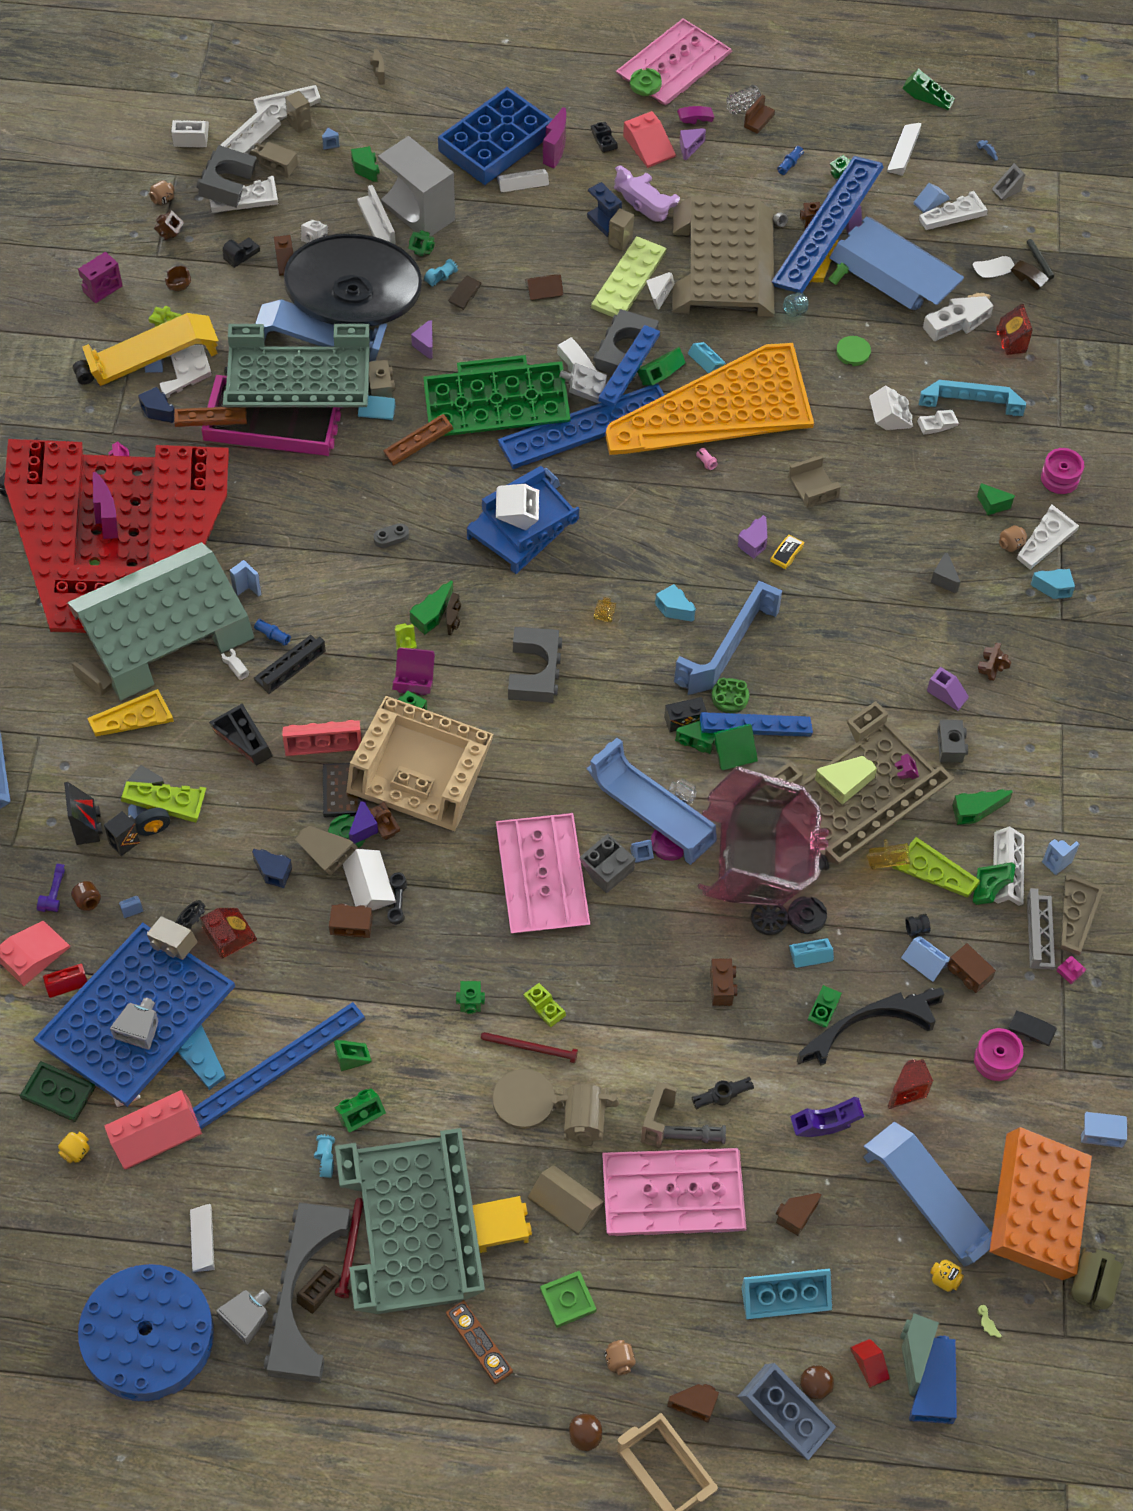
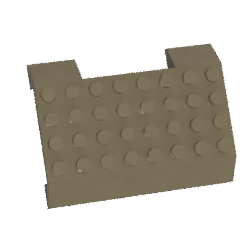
(727, 254)
(882, 799)

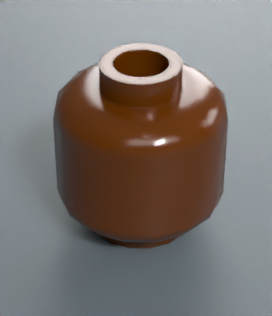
(86, 895)

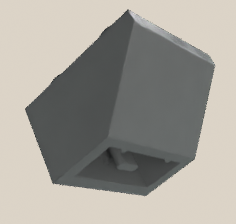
(608, 863)

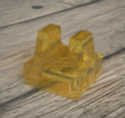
(605, 610)

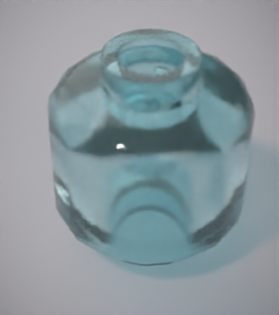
(795, 304)

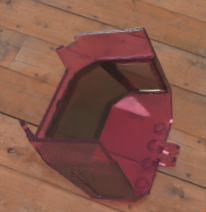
(765, 840)

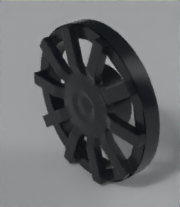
(190, 914)
(769, 918)

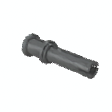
(696, 1133)

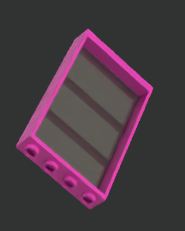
(276, 428)

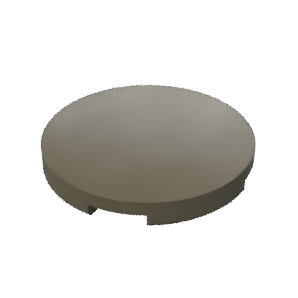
(523, 1098)

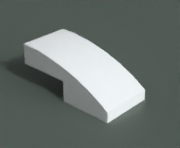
(941, 421)

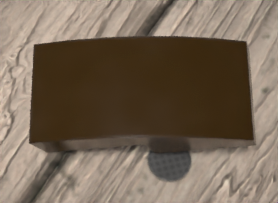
(1032, 274)
(465, 290)
(453, 613)

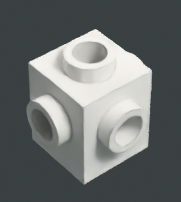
(313, 230)

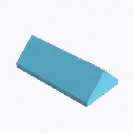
(787, 1293)

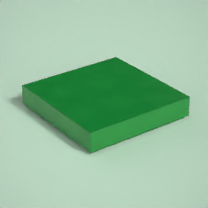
(735, 746)

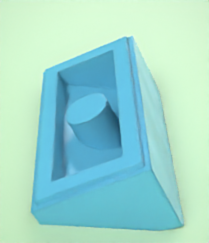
(705, 357)
(378, 408)
(811, 952)

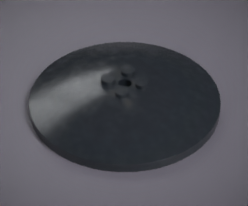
(379, 273)

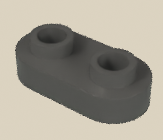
(392, 535)

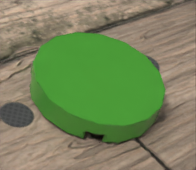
(646, 82)
(853, 350)

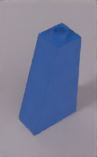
(937, 1391)

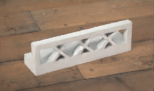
(257, 134)
(376, 216)
(1004, 852)

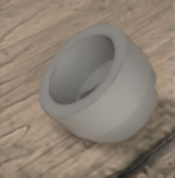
(780, 217)

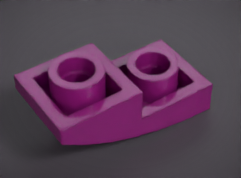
(692, 113)

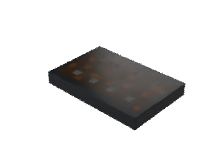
(335, 798)

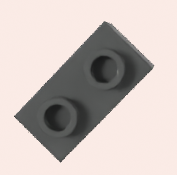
(949, 750)

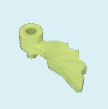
(988, 1324)

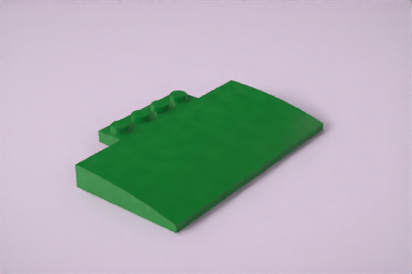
(498, 395)

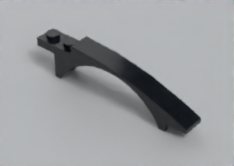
(912, 1008)

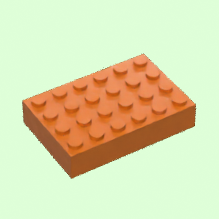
(1041, 1204)

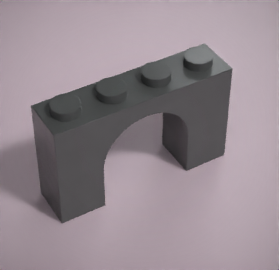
(225, 161)
(624, 326)
(540, 686)

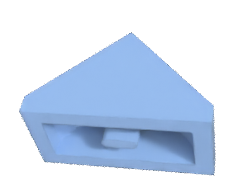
(930, 198)

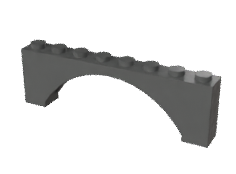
(289, 1352)

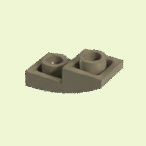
(378, 66)

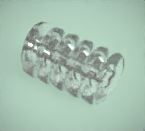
(742, 99)

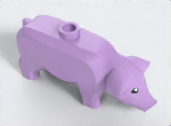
(644, 196)

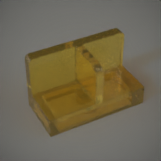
(888, 855)

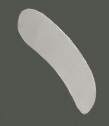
(994, 267)

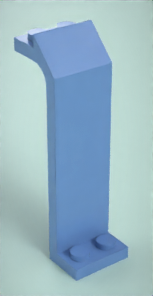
(292, 321)
(704, 677)
(652, 802)
(931, 1192)

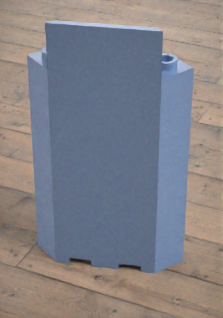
(895, 265)

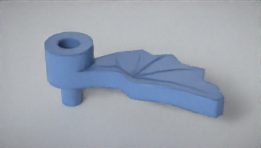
(990, 150)

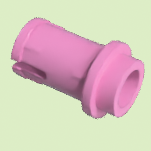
(709, 461)

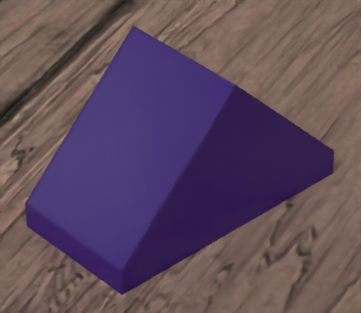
(363, 824)

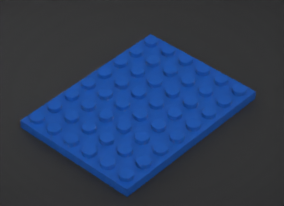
(183, 998)

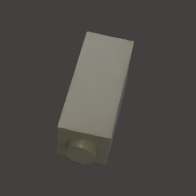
(326, 848)

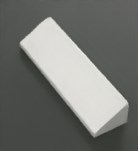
(904, 149)

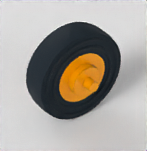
(152, 821)

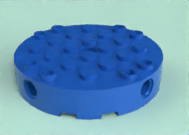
(154, 1363)

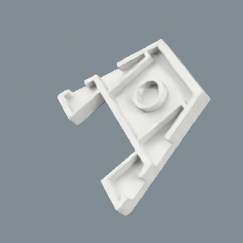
(190, 368)

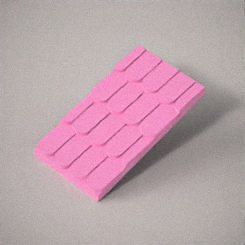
(680, 57)
(542, 873)
(673, 1192)

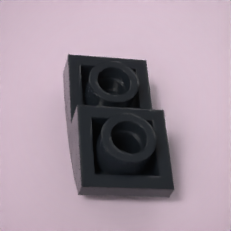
(603, 137)
(1032, 1027)

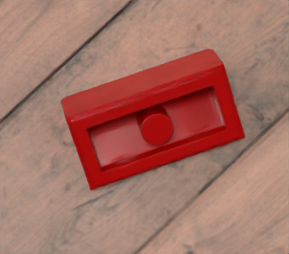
(65, 980)

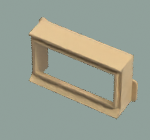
(660, 1423)

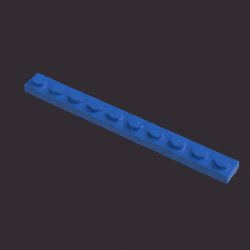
(278, 1064)

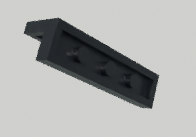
(292, 666)

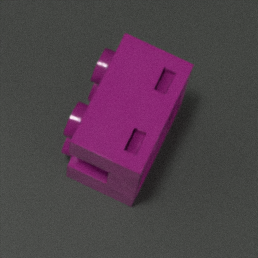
(100, 277)

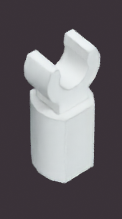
(236, 665)

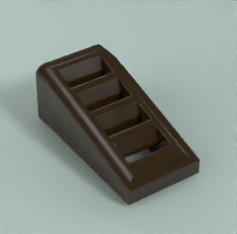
(310, 1300)

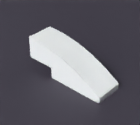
(572, 353)

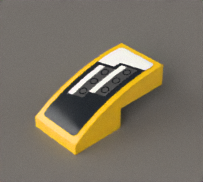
(787, 551)

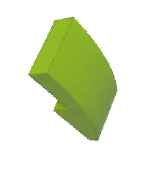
(544, 1005)

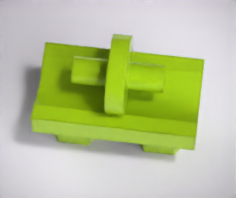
(162, 315)
(405, 636)

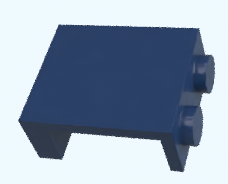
(607, 207)

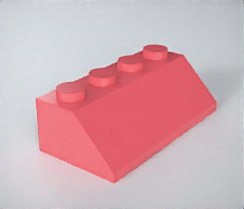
(321, 738)
(153, 1129)

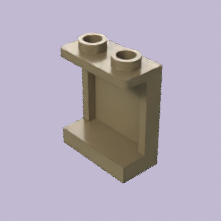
(653, 1131)

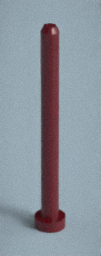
(572, 1055)
(343, 1291)

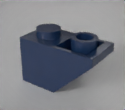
(156, 405)
(272, 867)

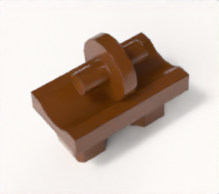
(997, 661)
(385, 821)

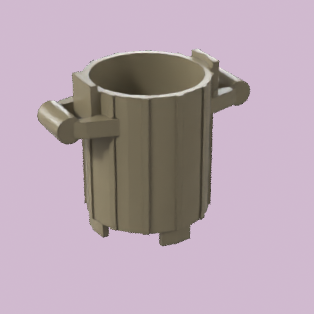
(585, 1111)

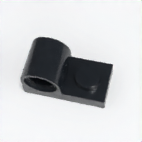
(238, 253)

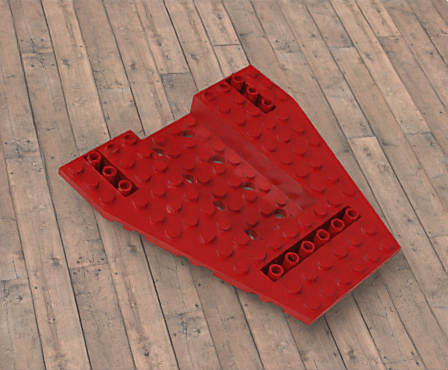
(55, 515)

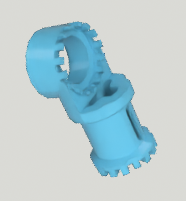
(433, 276)
(324, 1155)

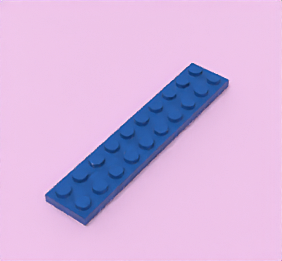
(827, 224)
(584, 427)

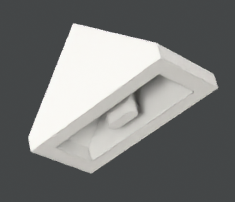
(660, 288)

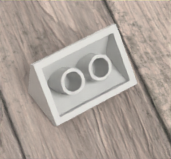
(368, 879)

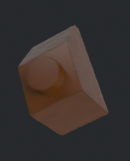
(283, 251)
(797, 1212)
(695, 1401)

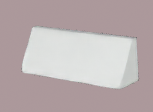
(523, 180)
(202, 1238)

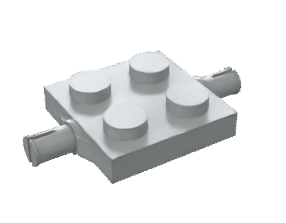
(585, 382)

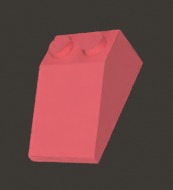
(648, 139)
(31, 951)

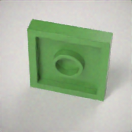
(568, 1299)

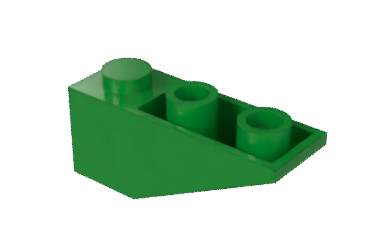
(926, 90)
(661, 367)
(430, 611)
(976, 806)

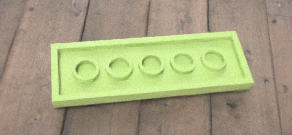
(629, 277)

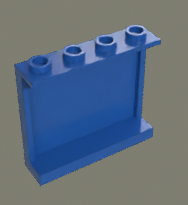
(554, 512)
(488, 534)

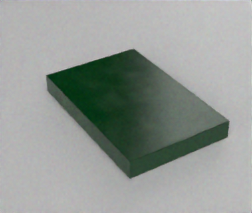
(57, 1091)

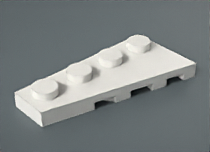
(278, 104)
(252, 196)
(958, 211)
(1049, 534)

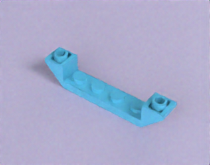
(980, 392)

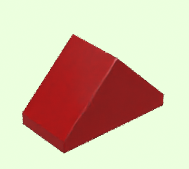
(871, 1362)

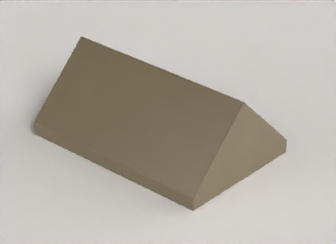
(565, 1199)

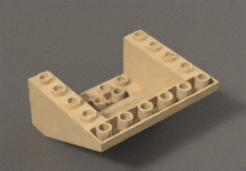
(418, 763)

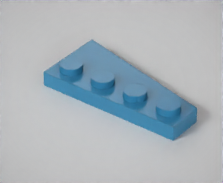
(202, 1059)

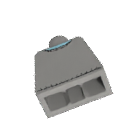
(136, 1024)
(245, 1314)

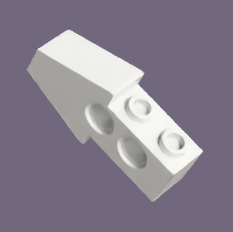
(959, 315)

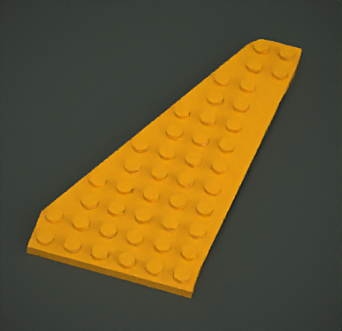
(741, 399)

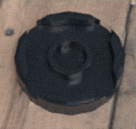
(807, 915)

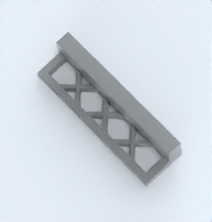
(1035, 931)

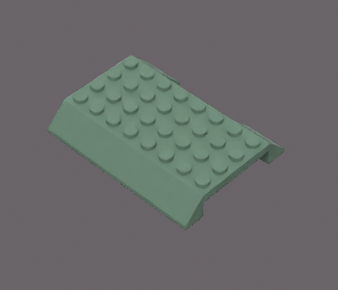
(297, 374)
(159, 614)
(415, 1224)

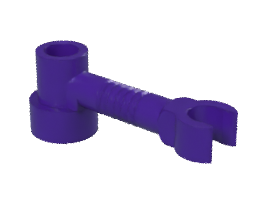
(49, 902)

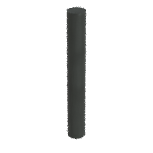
(1040, 259)

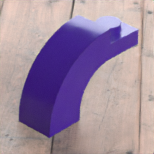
(827, 1121)

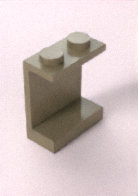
(813, 482)

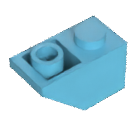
(1054, 583)
(674, 604)

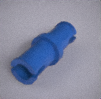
(790, 160)
(272, 632)

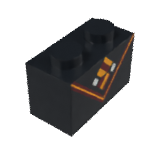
(683, 713)
(122, 833)

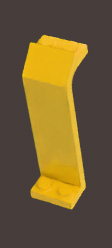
(151, 347)

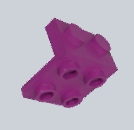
(414, 671)

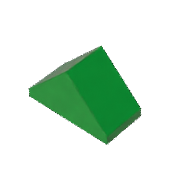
(994, 500)
(351, 1054)

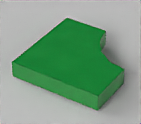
(991, 881)

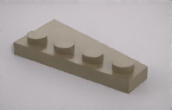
(1078, 912)

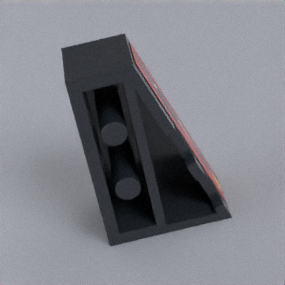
(242, 734)

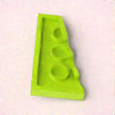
(177, 801)
(937, 869)

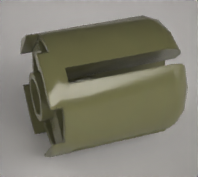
(1106, 1283)

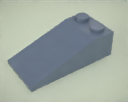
(786, 1410)

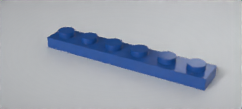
(629, 366)
(761, 724)

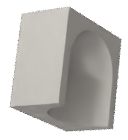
(423, 189)

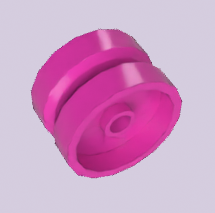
(1062, 471)
(998, 1054)

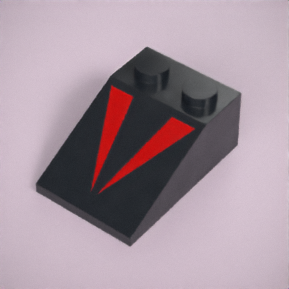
(82, 815)

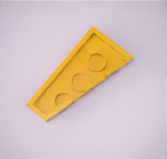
(134, 714)

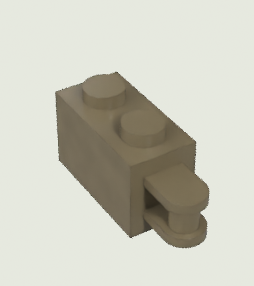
(275, 158)

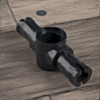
(713, 1097)

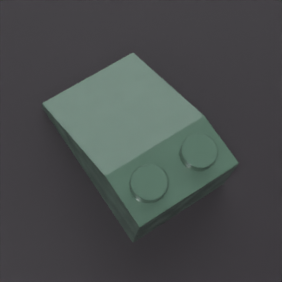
(916, 1346)

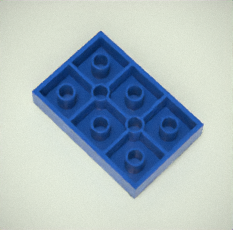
(494, 135)

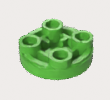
(730, 695)

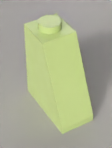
(846, 777)

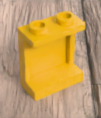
(501, 1222)

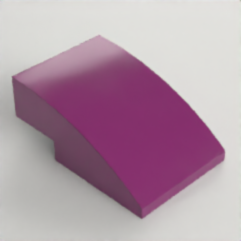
(555, 139)
(104, 507)

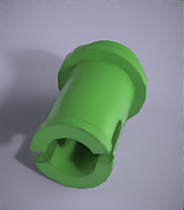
(839, 273)

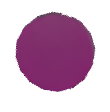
(665, 848)

